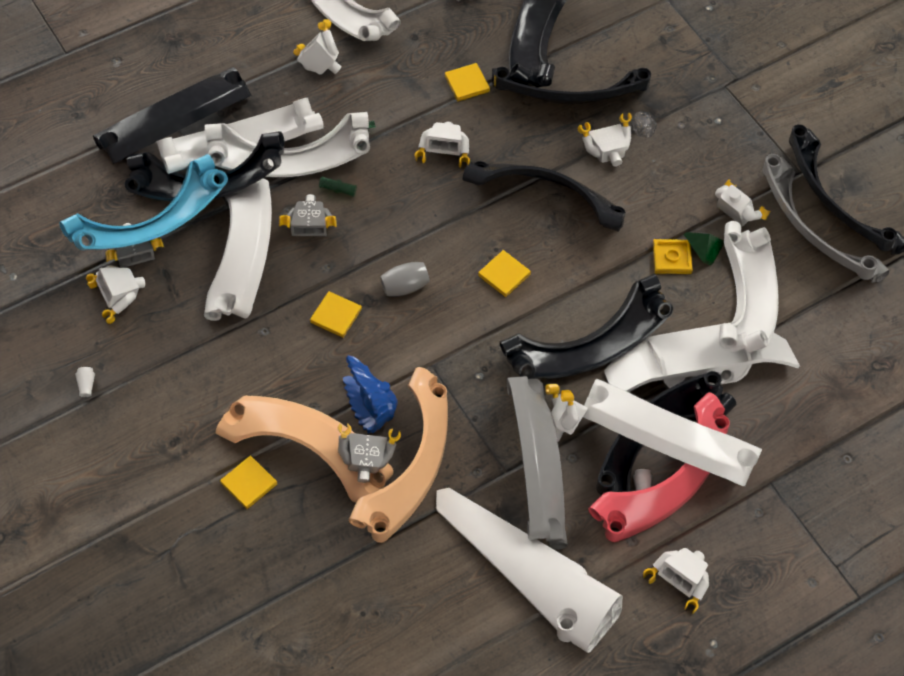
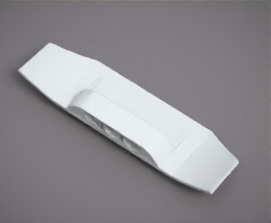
(690, 354)

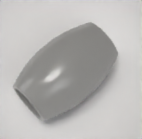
(405, 279)

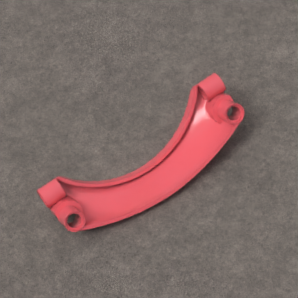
(645, 508)

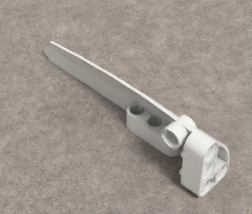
(544, 576)

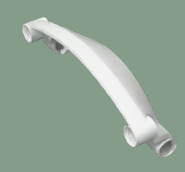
(358, 20)
(290, 120)
(323, 154)
(244, 255)
(755, 288)
(671, 433)

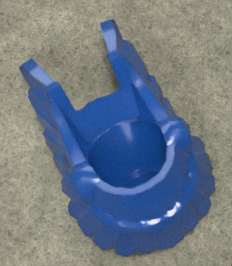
(369, 397)

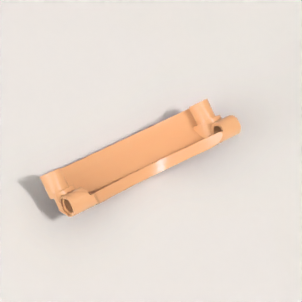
(302, 425)
(398, 501)

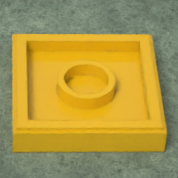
(467, 82)
(672, 256)
(504, 273)
(335, 314)
(248, 482)

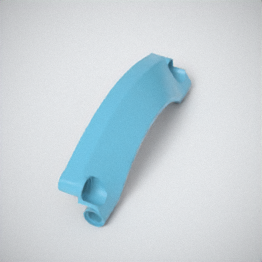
(194, 195)

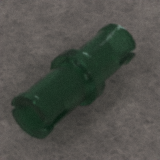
(337, 186)

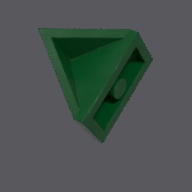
(705, 246)

